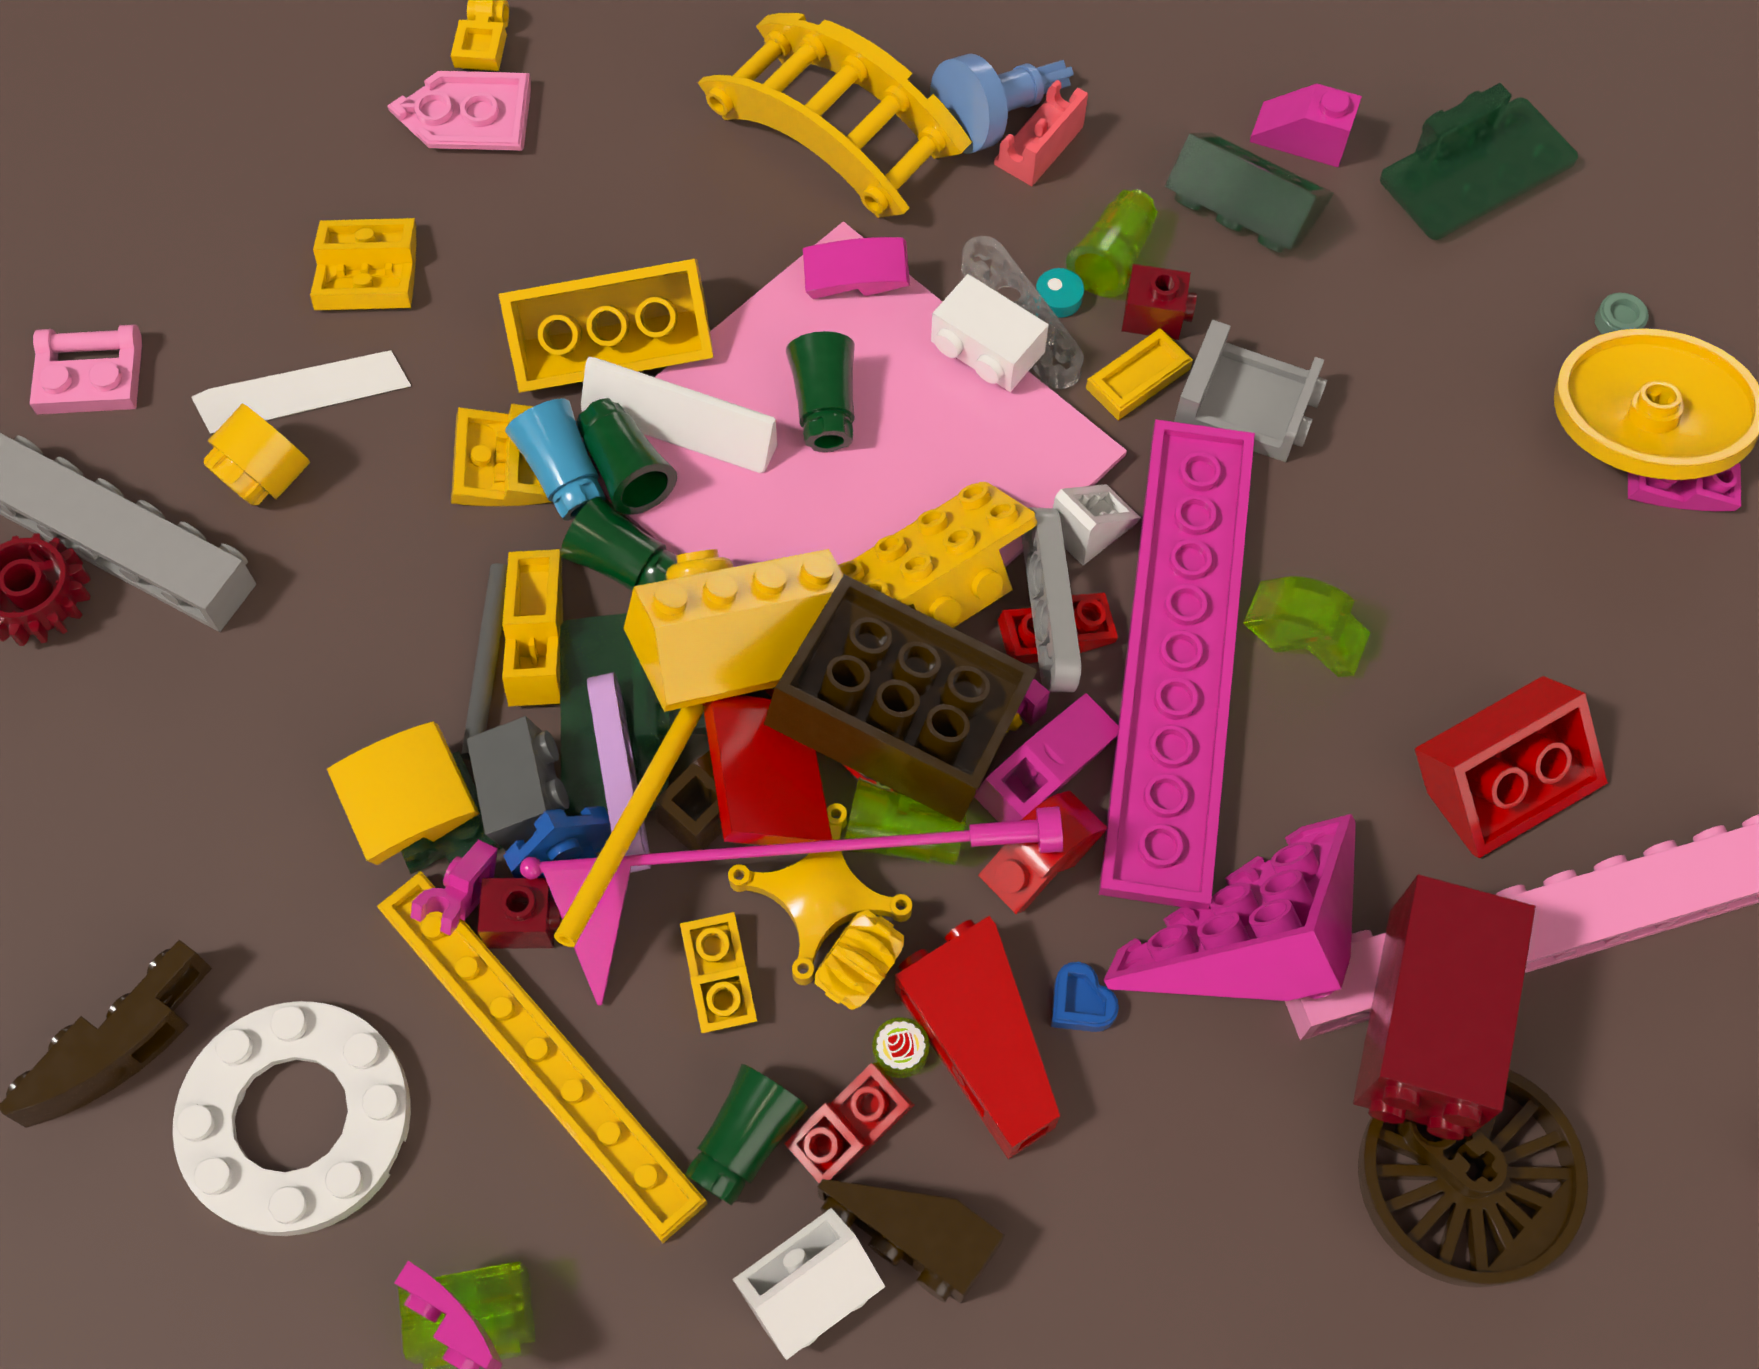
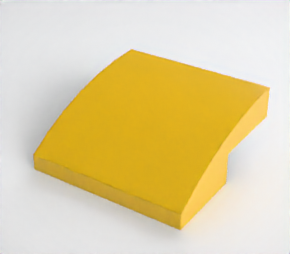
(364, 264)
(488, 464)
(402, 791)

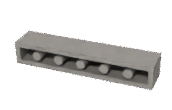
(120, 535)

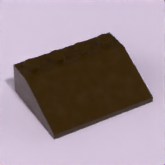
(899, 697)

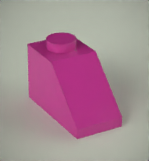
(1308, 123)

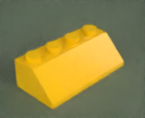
(624, 317)
(727, 626)

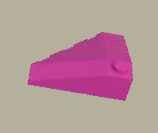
(1266, 936)

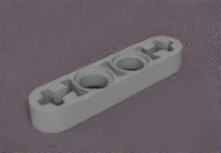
(1051, 603)

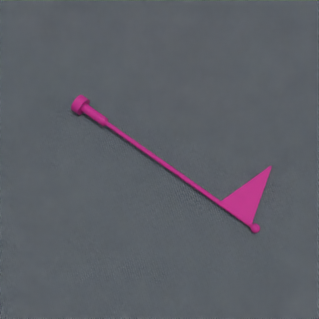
(599, 937)

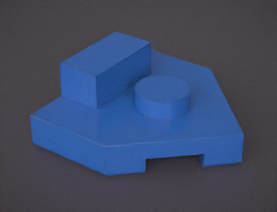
(562, 838)

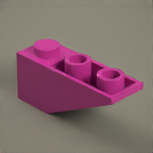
(1047, 761)

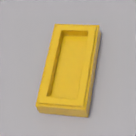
(1139, 374)

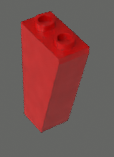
(981, 1031)

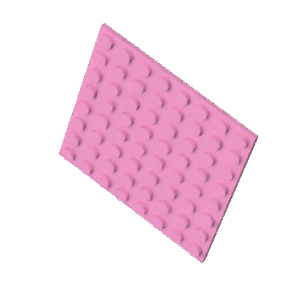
(917, 441)

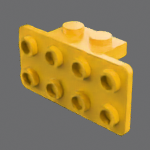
(949, 556)

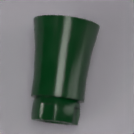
(824, 388)
(625, 458)
(615, 547)
(744, 1134)

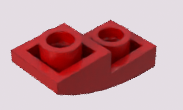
(1092, 619)
(849, 1124)

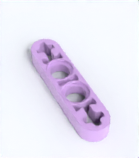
(615, 754)

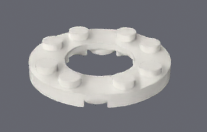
(335, 1184)

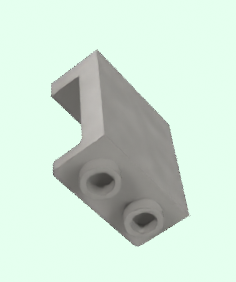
(1250, 394)

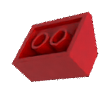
(1513, 764)

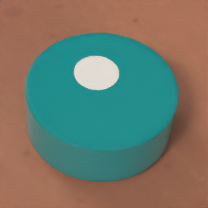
(1061, 291)

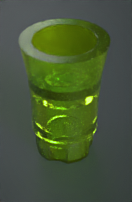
(1113, 244)
(889, 813)

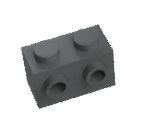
(515, 779)

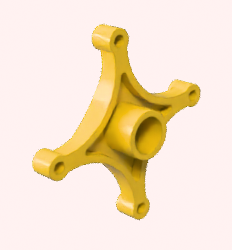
(819, 896)

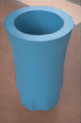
(556, 455)

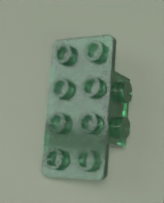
(1476, 161)
(592, 649)

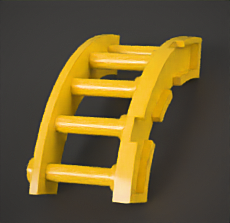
(854, 61)

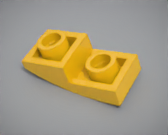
(718, 972)

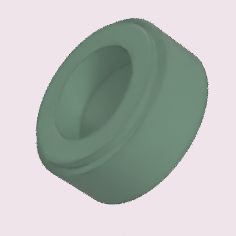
(1621, 312)

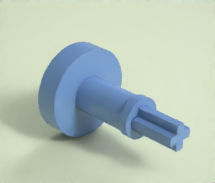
(982, 98)

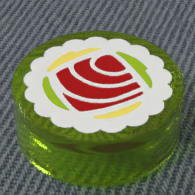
(900, 1047)

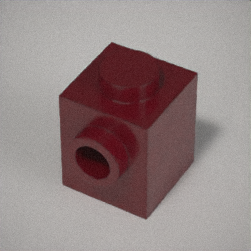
(1158, 300)
(517, 913)

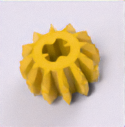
(859, 959)

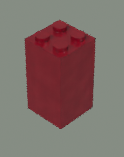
(1445, 1008)

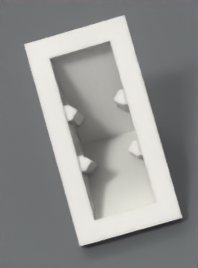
(1092, 519)

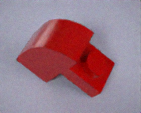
(1021, 872)

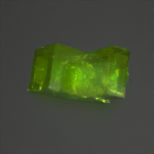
(1310, 615)

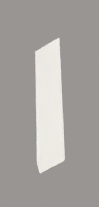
(303, 389)

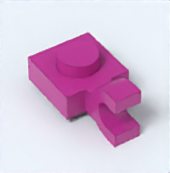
(461, 889)

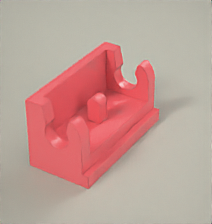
(1043, 135)

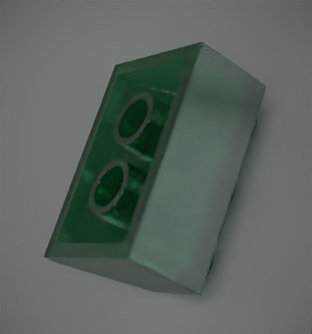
(1246, 191)

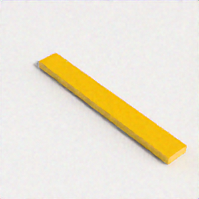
(548, 1065)

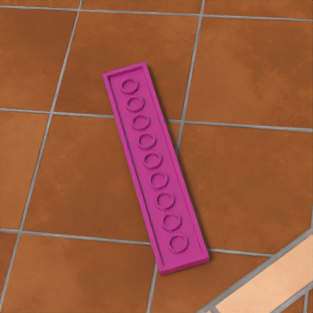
(1179, 668)

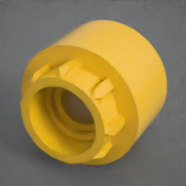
(253, 457)

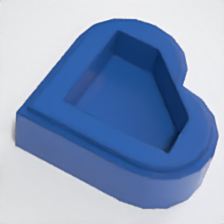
(1081, 1001)

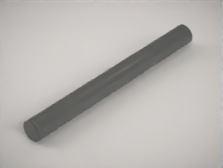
(486, 656)

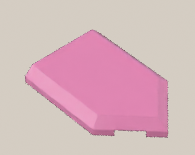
(468, 110)

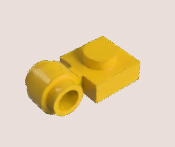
(482, 36)

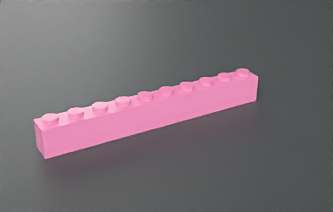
(1584, 913)

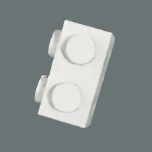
(988, 333)
(809, 1283)

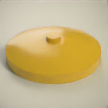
(1658, 404)

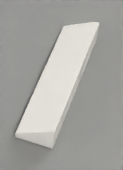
(684, 415)

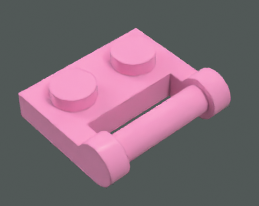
(86, 383)

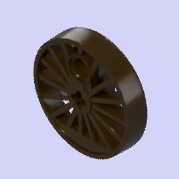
(1488, 1198)

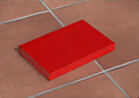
(763, 779)

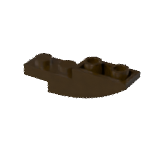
(92, 1060)

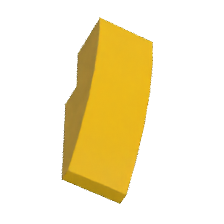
(532, 627)

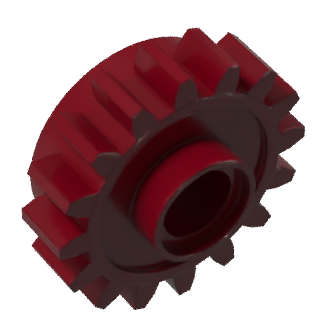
(39, 587)

